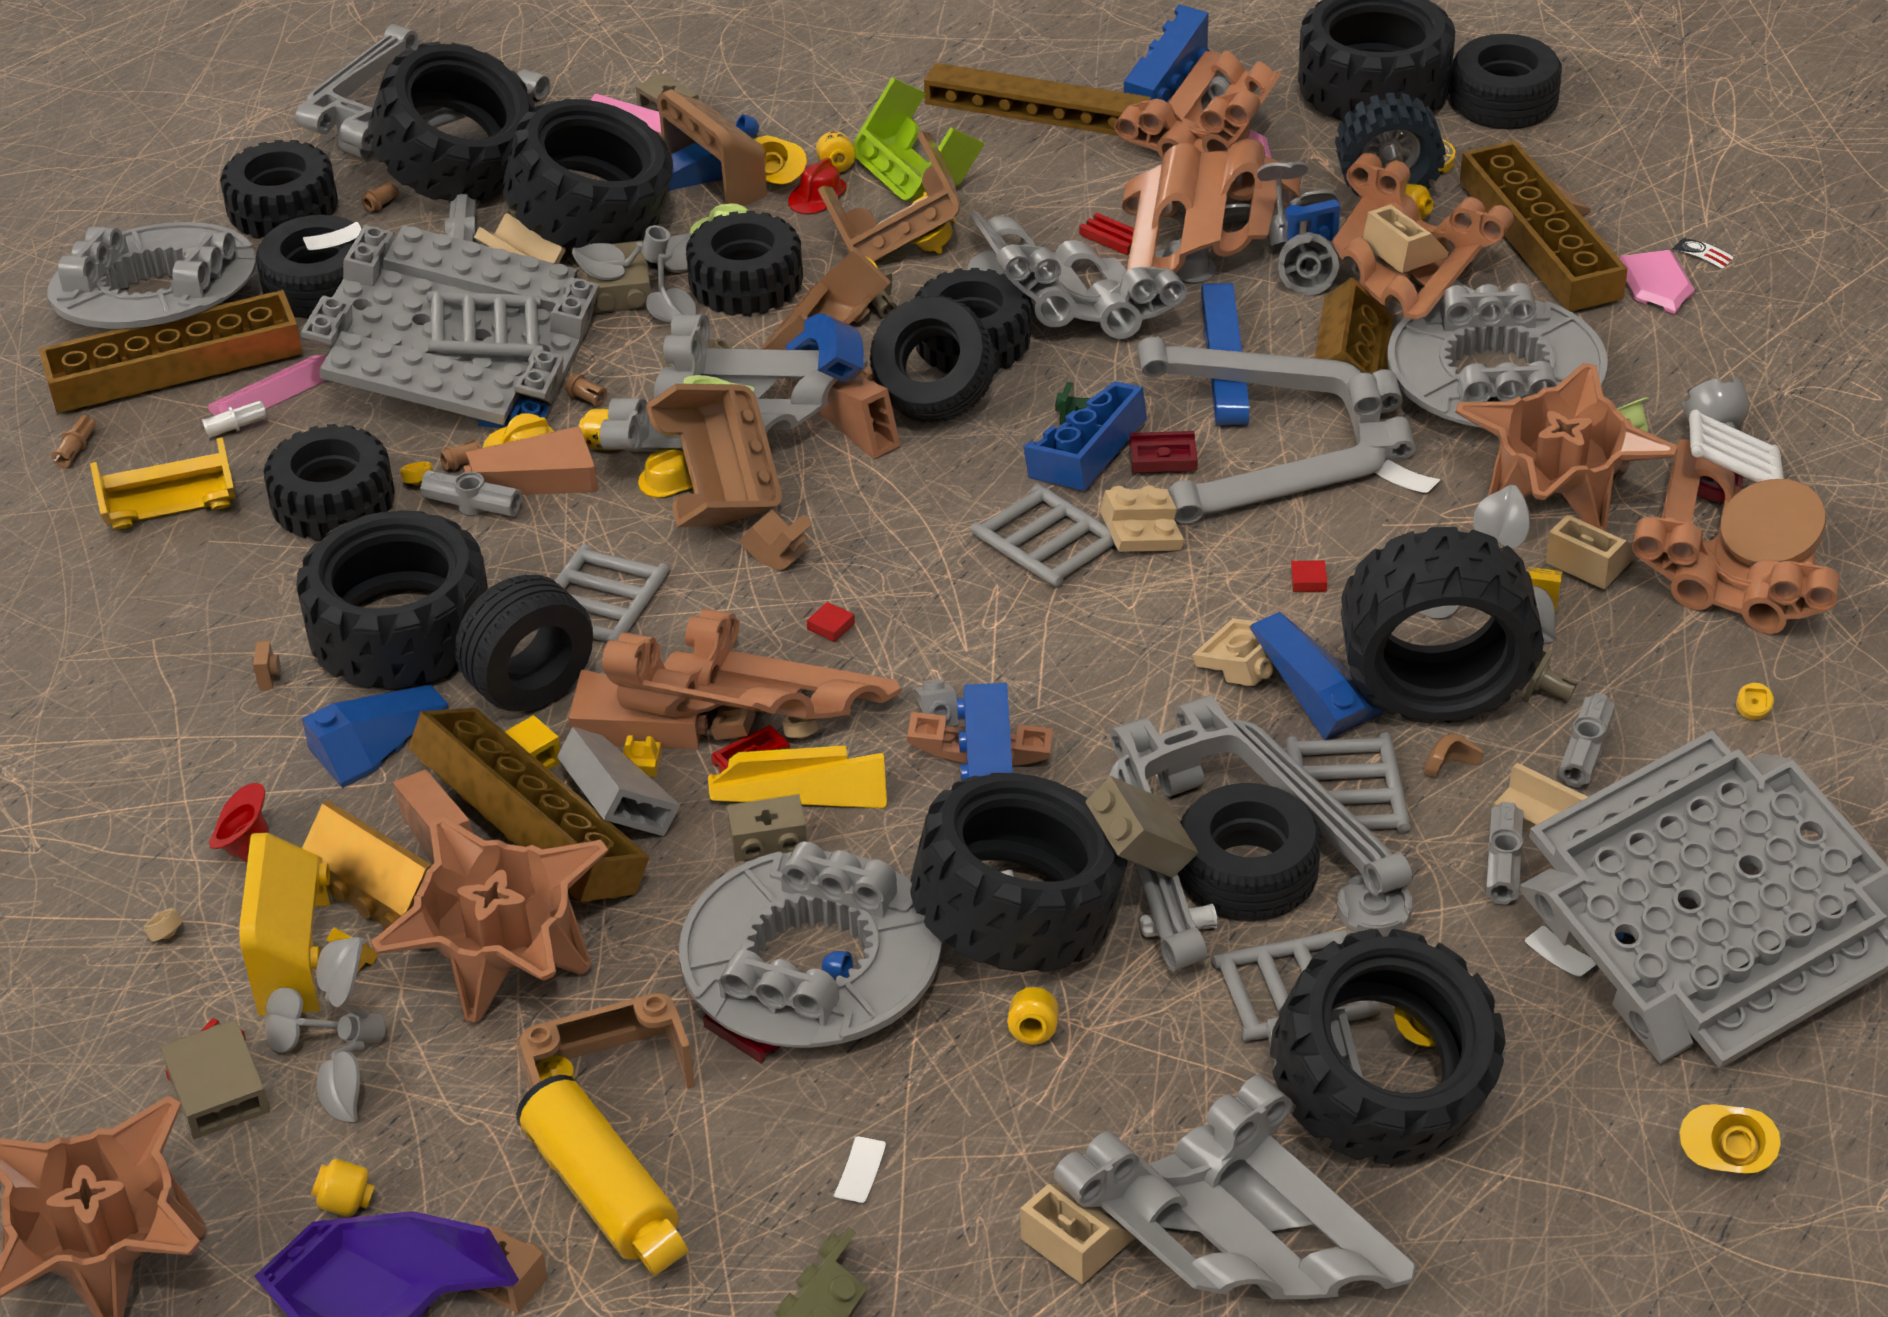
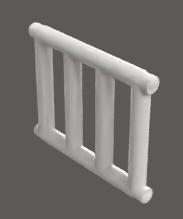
(1733, 449)

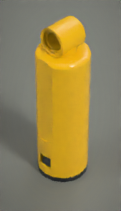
(601, 1172)

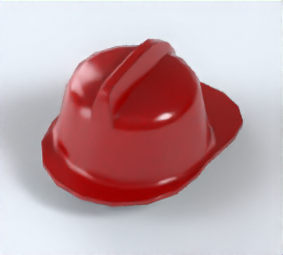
(806, 197)
(240, 820)

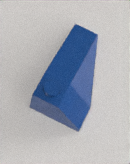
(693, 167)
(1314, 677)
(361, 732)

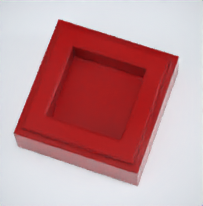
(1309, 576)
(830, 621)

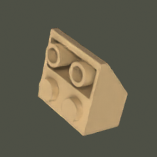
(1401, 240)
(1587, 552)
(1071, 1235)

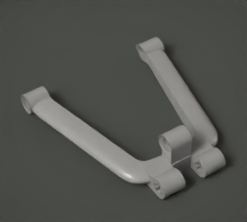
(328, 102)
(1363, 395)
(1177, 761)

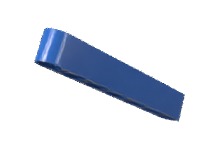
(1223, 333)

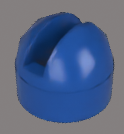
(748, 125)
(837, 963)

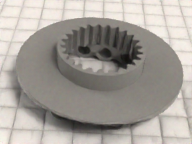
(202, 258)
(1509, 321)
(774, 999)

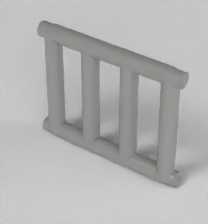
(469, 343)
(1033, 560)
(641, 595)
(1389, 768)
(1264, 956)

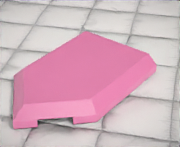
(1657, 279)

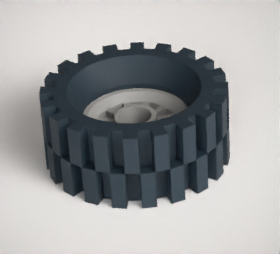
(1397, 122)

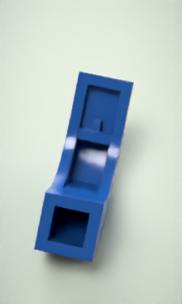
(837, 342)

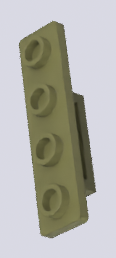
(825, 1287)

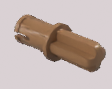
(73, 442)

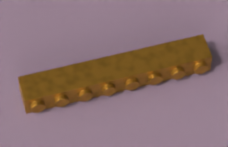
(1026, 98)

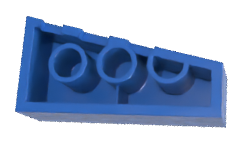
(1170, 57)
(1088, 438)
(986, 729)

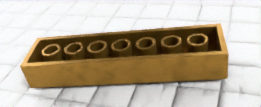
(1545, 226)
(170, 353)
(524, 797)

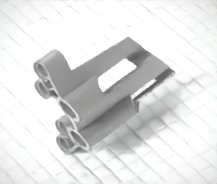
(1059, 295)
(691, 356)
(1235, 1190)

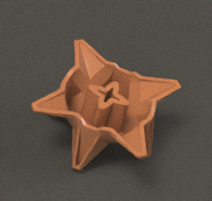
(1565, 443)
(495, 911)
(94, 1208)

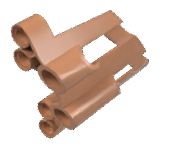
(1182, 119)
(1202, 185)
(1379, 276)
(1708, 573)
(721, 677)

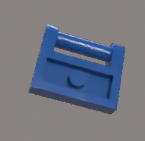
(1320, 217)

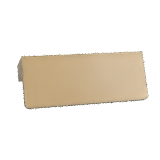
(518, 239)
(1537, 795)

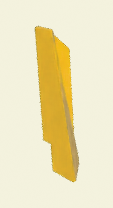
(817, 774)

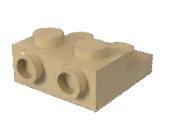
(1141, 519)
(1236, 653)

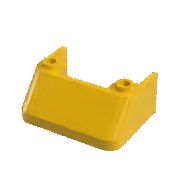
(164, 489)
(278, 917)

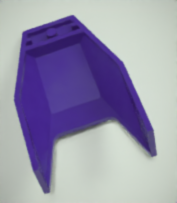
(382, 1265)

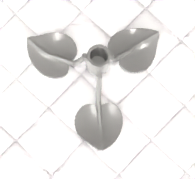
(1279, 225)
(669, 252)
(1508, 520)
(336, 974)

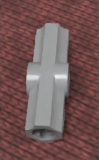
(462, 219)
(471, 493)
(1587, 740)
(1504, 853)

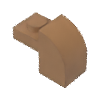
(775, 542)

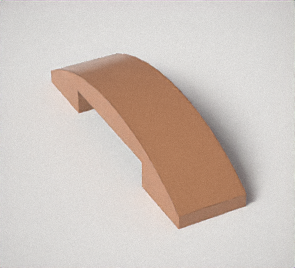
(932, 735)

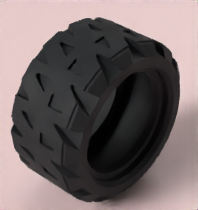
(1372, 50)
(458, 80)
(595, 141)
(383, 556)
(1430, 572)
(1009, 918)
(1427, 985)

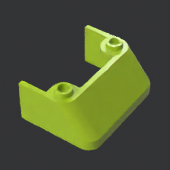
(888, 139)

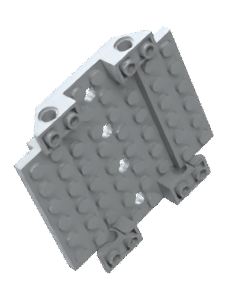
(388, 351)
(1757, 945)

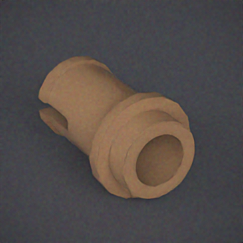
(376, 198)
(579, 387)
(453, 457)

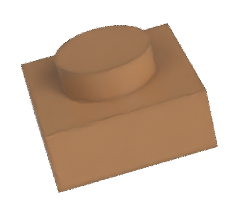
(265, 665)
(732, 723)

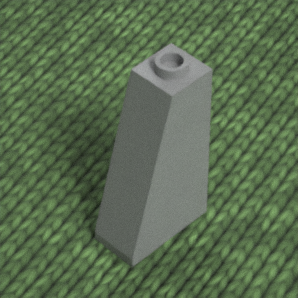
(616, 784)

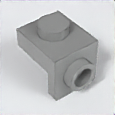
(938, 699)

